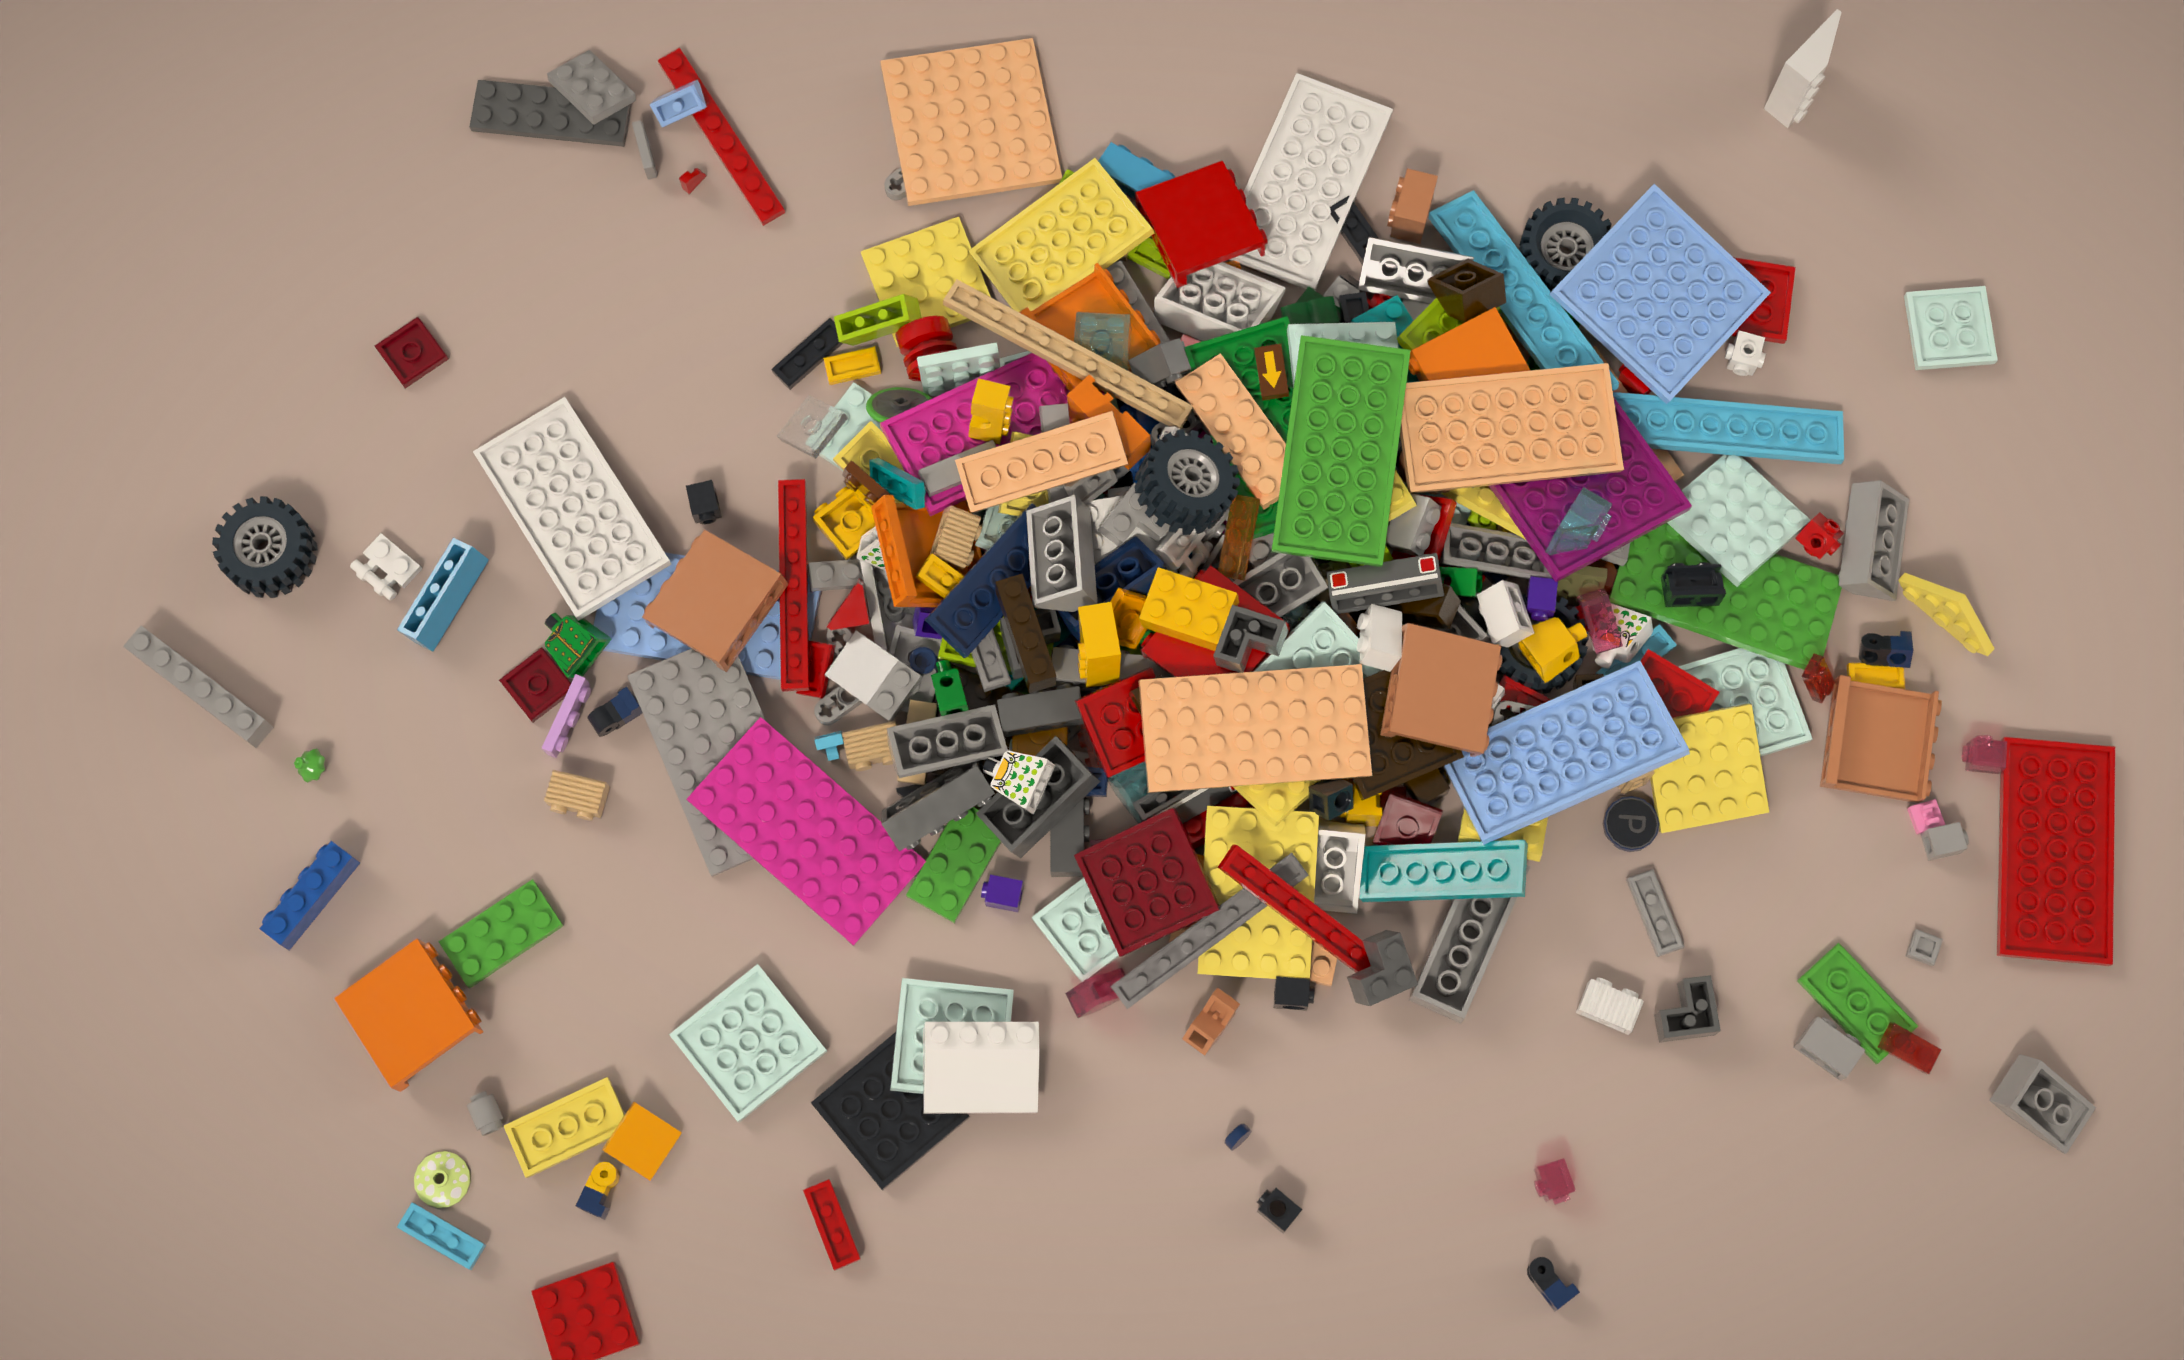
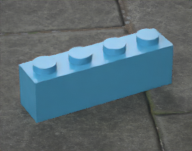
(1130, 171)
(443, 594)

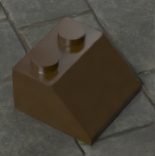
(1468, 289)

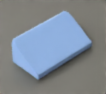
(678, 103)

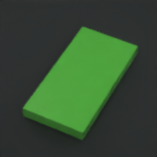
(1854, 1000)

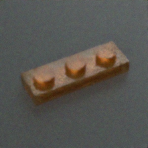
(1238, 537)

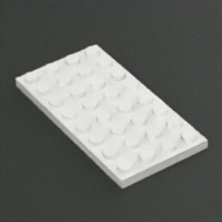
(1306, 166)
(572, 508)

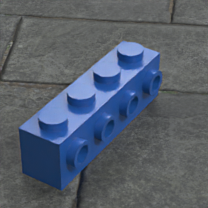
(309, 895)

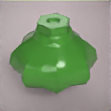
(310, 765)

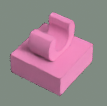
(1925, 816)

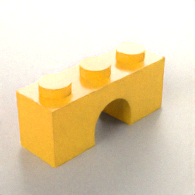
(990, 411)

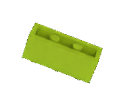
(876, 319)

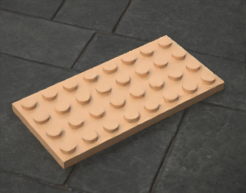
(1509, 428)
(1254, 728)

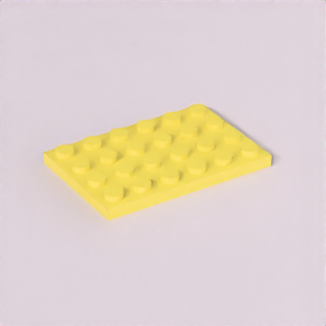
(1061, 238)
(1266, 942)

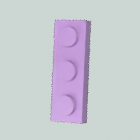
(567, 716)

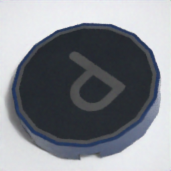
(1631, 824)

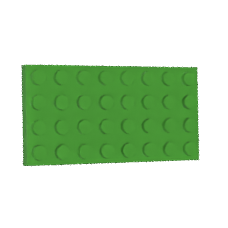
(1341, 451)
(1775, 612)

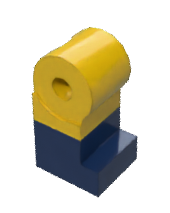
(594, 1194)

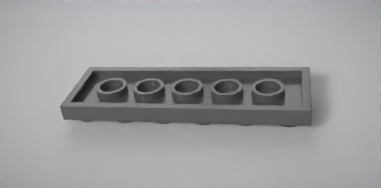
(541, 114)

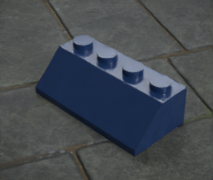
(1127, 568)

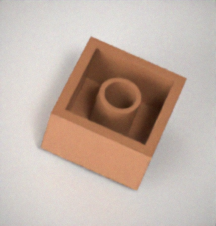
(1411, 205)

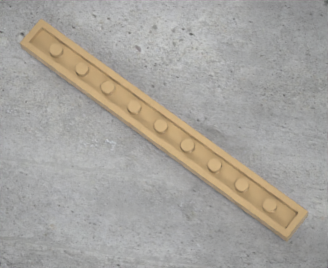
(1067, 354)

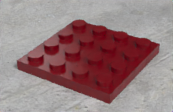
(1147, 882)

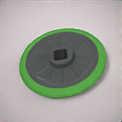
(894, 401)

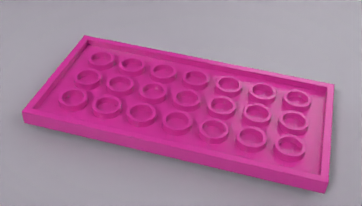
(942, 423)
(805, 831)

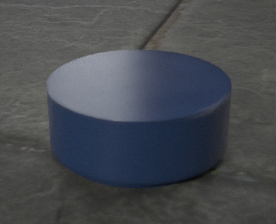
(923, 660)
(1237, 1136)

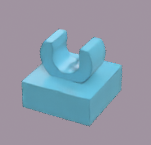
(830, 743)

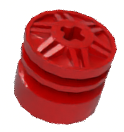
(923, 338)

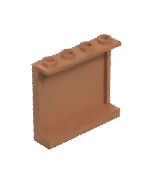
(715, 599)
(1442, 690)
(1880, 740)

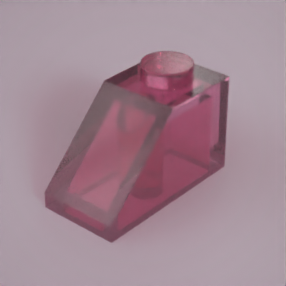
(1600, 620)
(1094, 993)

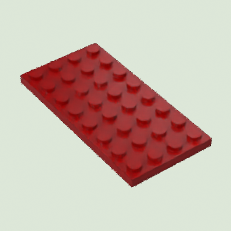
(2057, 852)

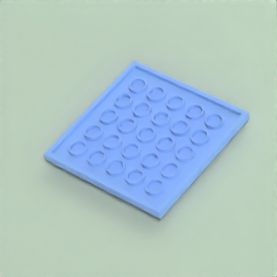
(1660, 293)

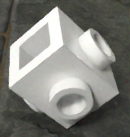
(1745, 354)

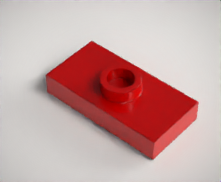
(819, 662)

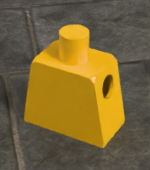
(1552, 647)

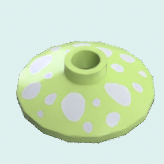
(455, 1182)

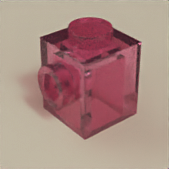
(1985, 755)
(1554, 1182)

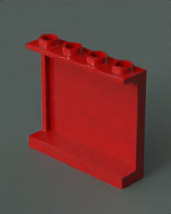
(1200, 220)
(1187, 659)

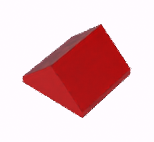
(853, 610)

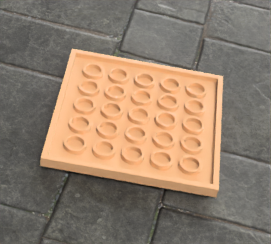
(970, 121)

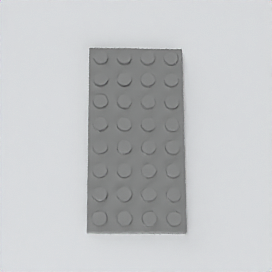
(695, 721)

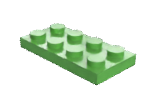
(955, 866)
(501, 933)

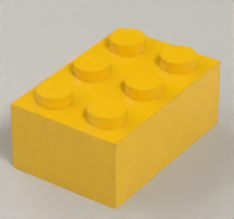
(1187, 608)

